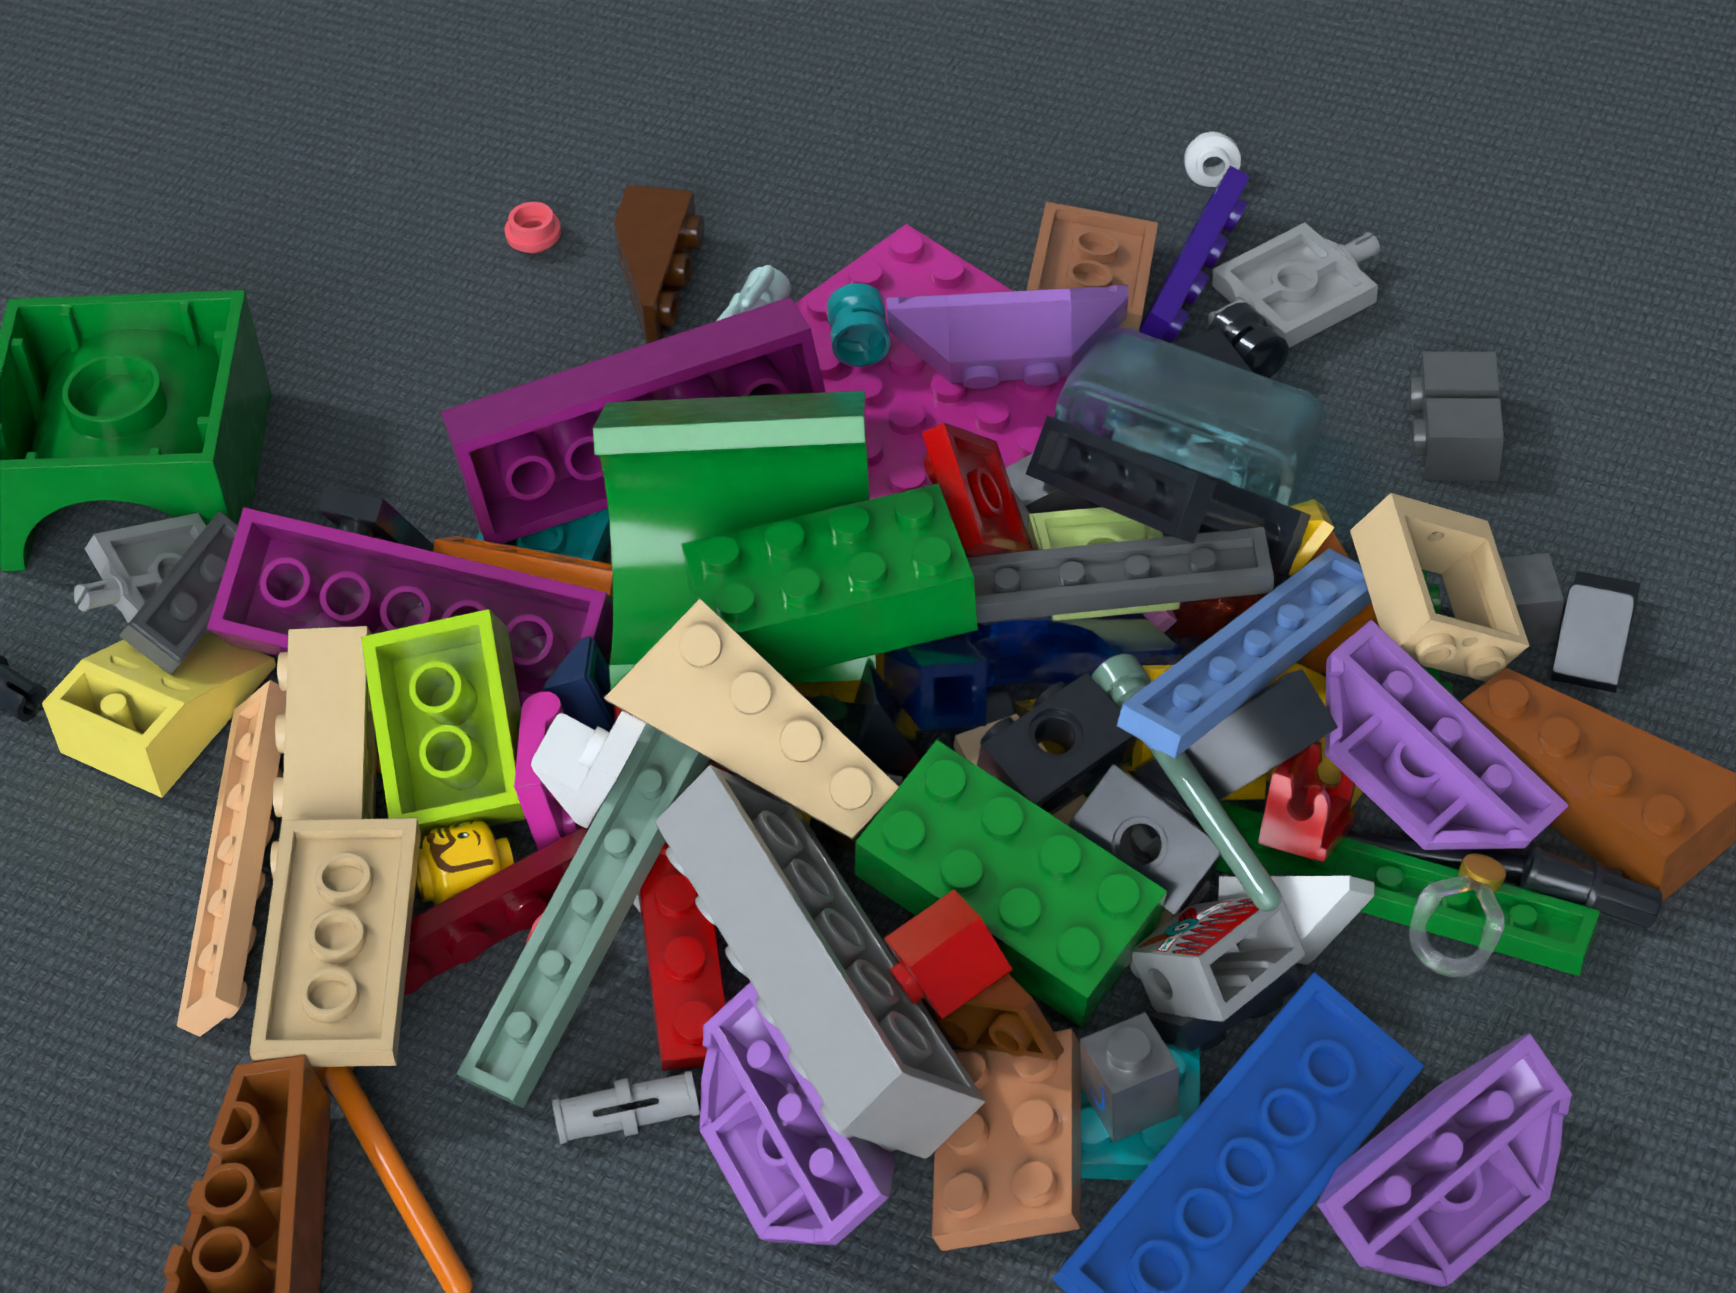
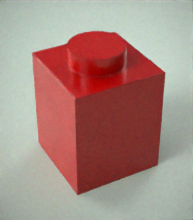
(945, 955)

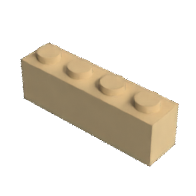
(325, 730)

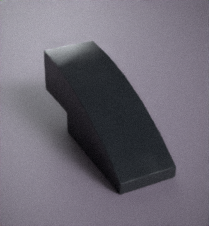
(1252, 739)

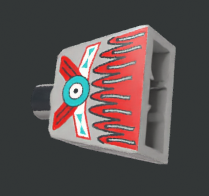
(1201, 972)

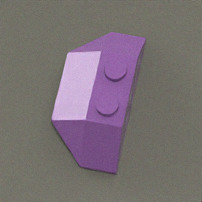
(1007, 334)
(1427, 753)
(772, 1141)
(1454, 1169)

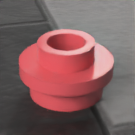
(532, 227)

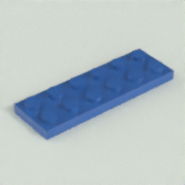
(1249, 1155)

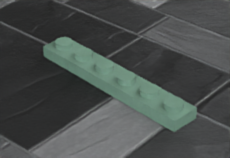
(580, 920)

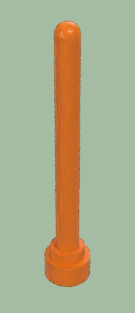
(396, 1178)

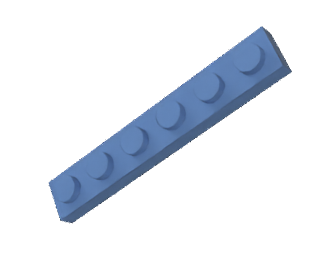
(1246, 655)

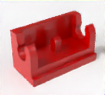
(1304, 811)

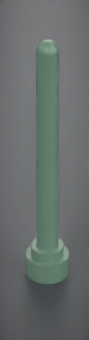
(1120, 680)

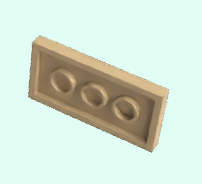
(337, 942)

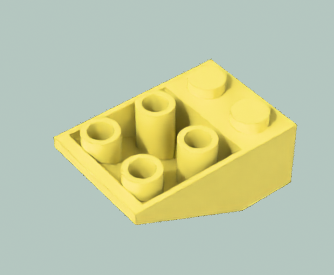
(141, 721)

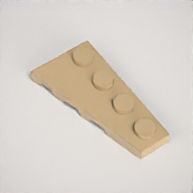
(740, 712)

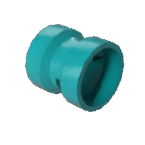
(858, 325)

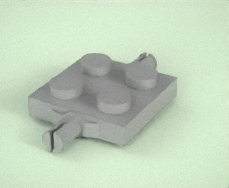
(1300, 281)
(136, 562)

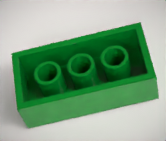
(839, 581)
(1042, 889)

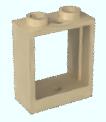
(1392, 551)

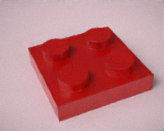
(975, 490)

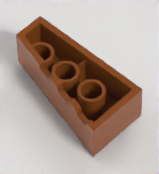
(1627, 791)
(264, 1189)

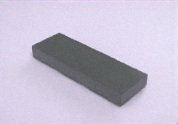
(183, 602)

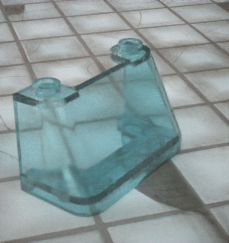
(1195, 412)

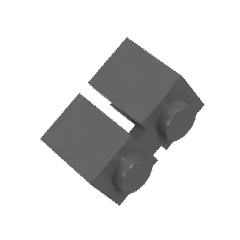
(1459, 416)

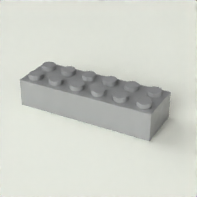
(817, 966)

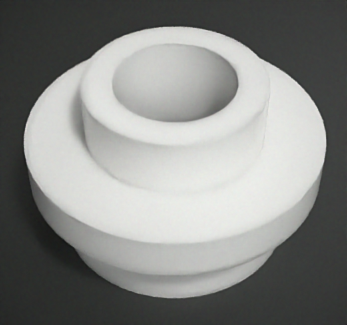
(1206, 146)

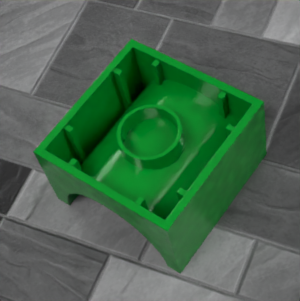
(130, 405)
(711, 470)

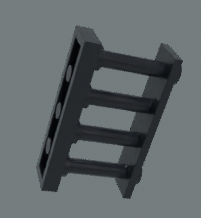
(1160, 490)

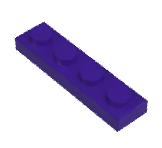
(1201, 247)

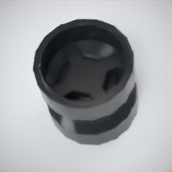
(1258, 345)

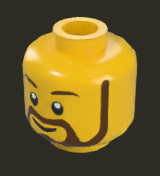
(458, 859)

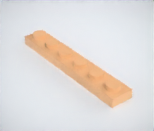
(234, 865)

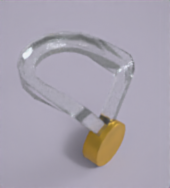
(1475, 873)

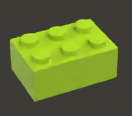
(446, 720)

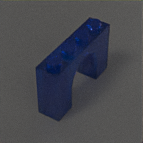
(948, 678)

